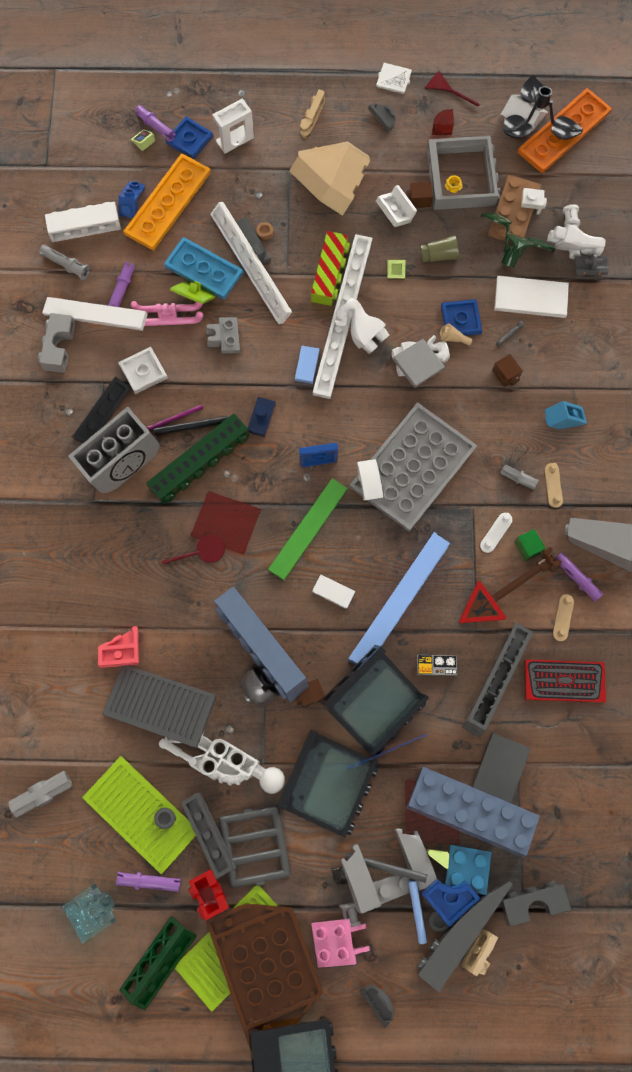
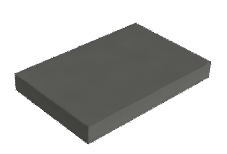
(501, 767)

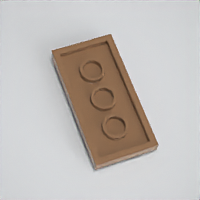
(510, 207)

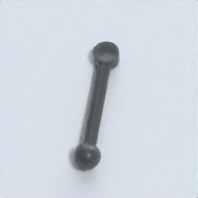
(520, 324)

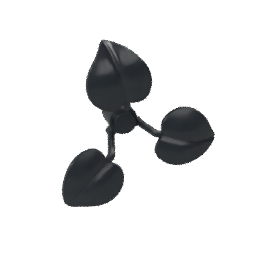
(537, 92)

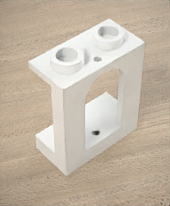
(229, 117)

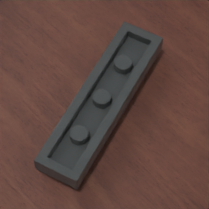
(208, 835)

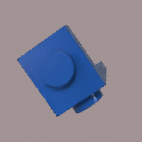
(129, 199)

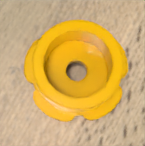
(453, 180)

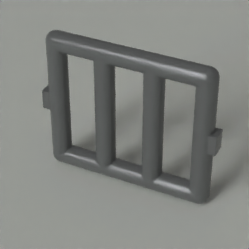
(277, 831)

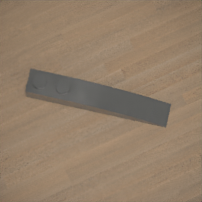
(497, 680)
(458, 938)

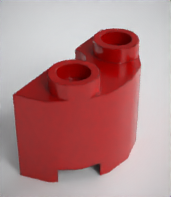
(209, 895)

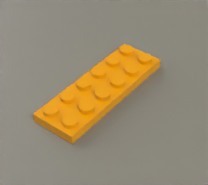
(167, 202)

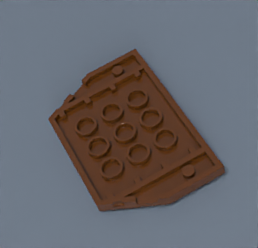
(265, 965)

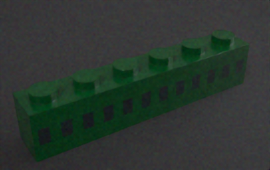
(198, 459)

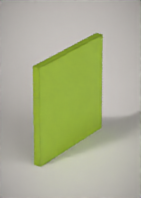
(193, 291)

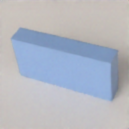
(307, 364)

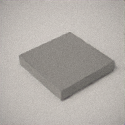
(418, 363)

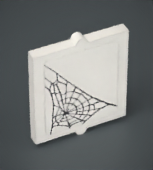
(393, 78)

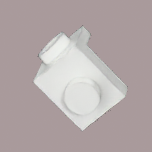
(533, 199)

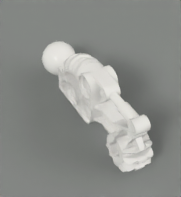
(271, 779)

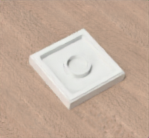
(143, 370)

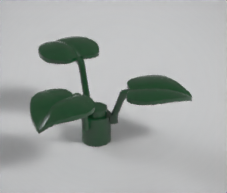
(512, 253)

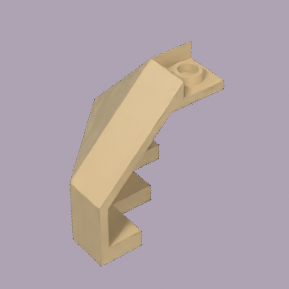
(331, 173)

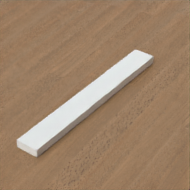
(251, 263)

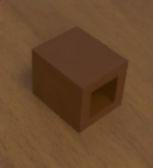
(420, 194)
(507, 371)
(311, 695)

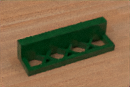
(159, 965)

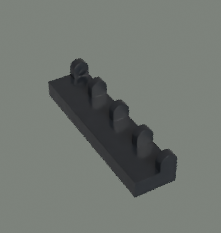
(101, 410)

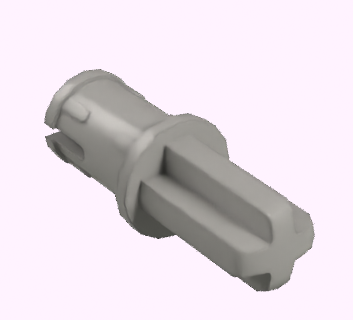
(519, 477)

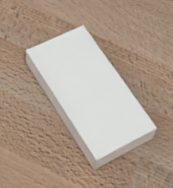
(333, 592)

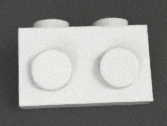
(397, 207)

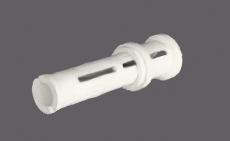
(572, 221)

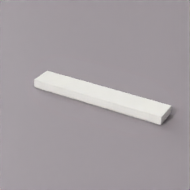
(96, 313)

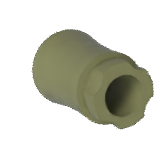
(440, 250)

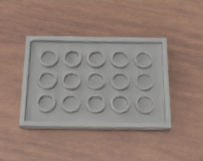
(417, 465)

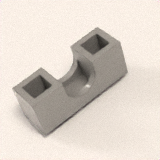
(58, 328)

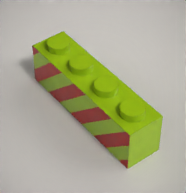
(329, 268)

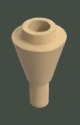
(451, 334)

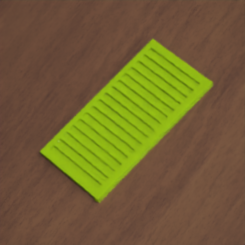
(130, 806)
(202, 966)

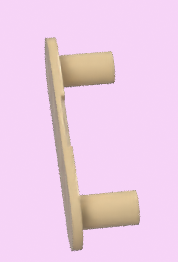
(553, 485)
(563, 617)

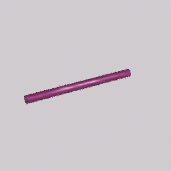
(173, 418)

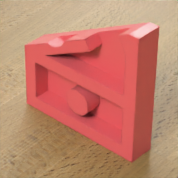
(120, 651)

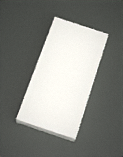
(531, 296)

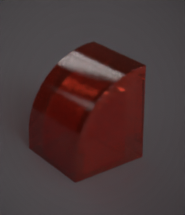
(443, 123)

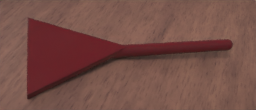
(439, 83)

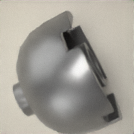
(257, 687)

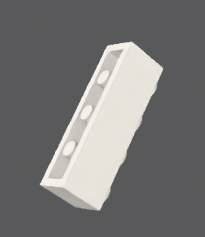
(83, 221)

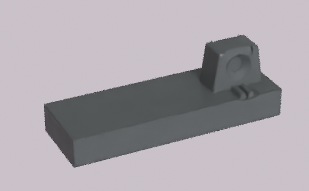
(253, 240)

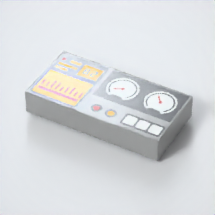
(437, 665)

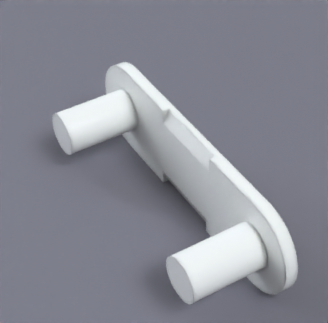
(496, 532)

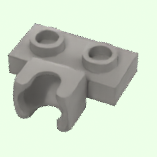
(224, 334)

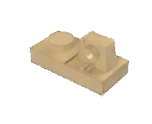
(476, 956)

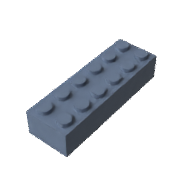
(264, 647)
(473, 812)

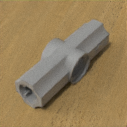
(40, 794)

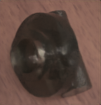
(339, 875)

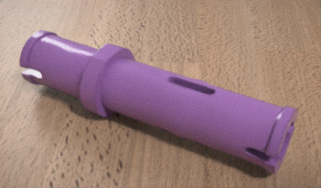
(150, 119)
(121, 286)
(583, 582)
(149, 882)

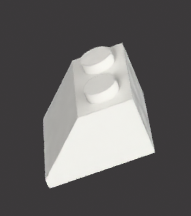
(518, 106)

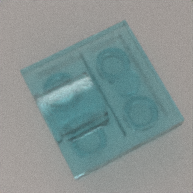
(90, 912)

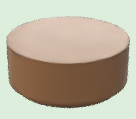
(264, 231)

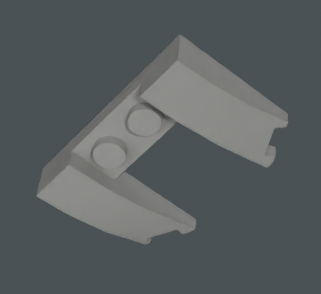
(370, 894)

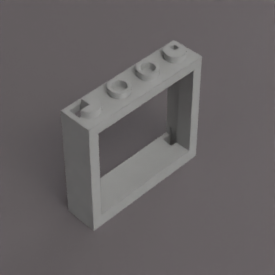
(461, 145)

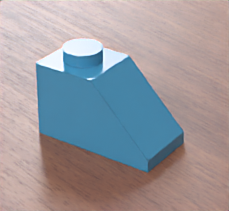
(565, 415)

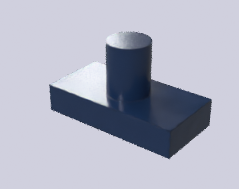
(261, 416)

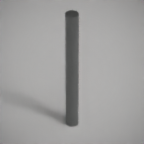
(393, 869)

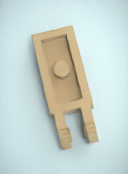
(311, 116)

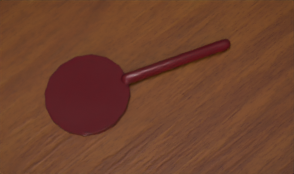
(209, 549)

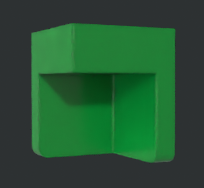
(529, 545)

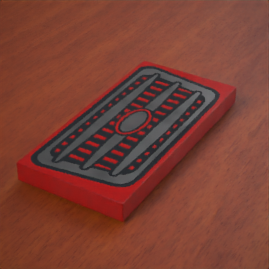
(564, 681)

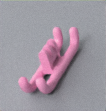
(168, 313)

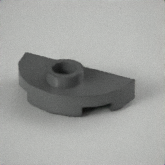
(384, 115)
(379, 1003)

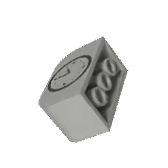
(115, 452)

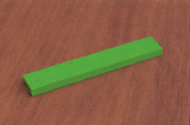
(307, 529)

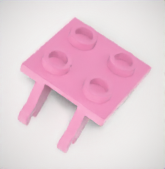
(334, 943)

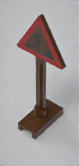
(484, 607)

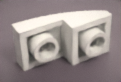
(370, 479)

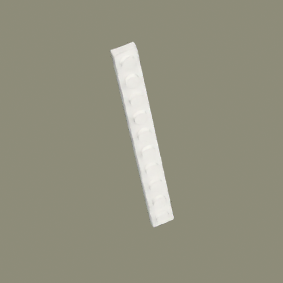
(337, 335)

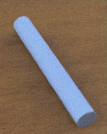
(417, 911)

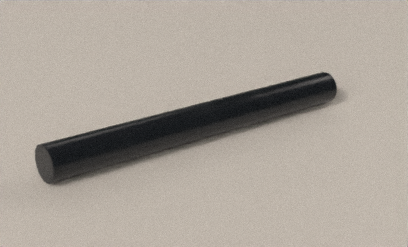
(189, 425)

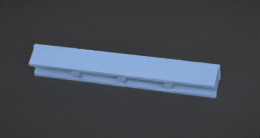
(401, 597)

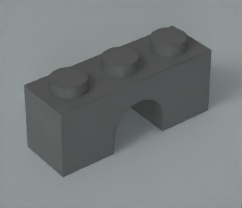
(516, 905)

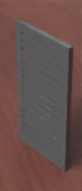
(160, 705)

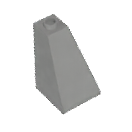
(605, 539)

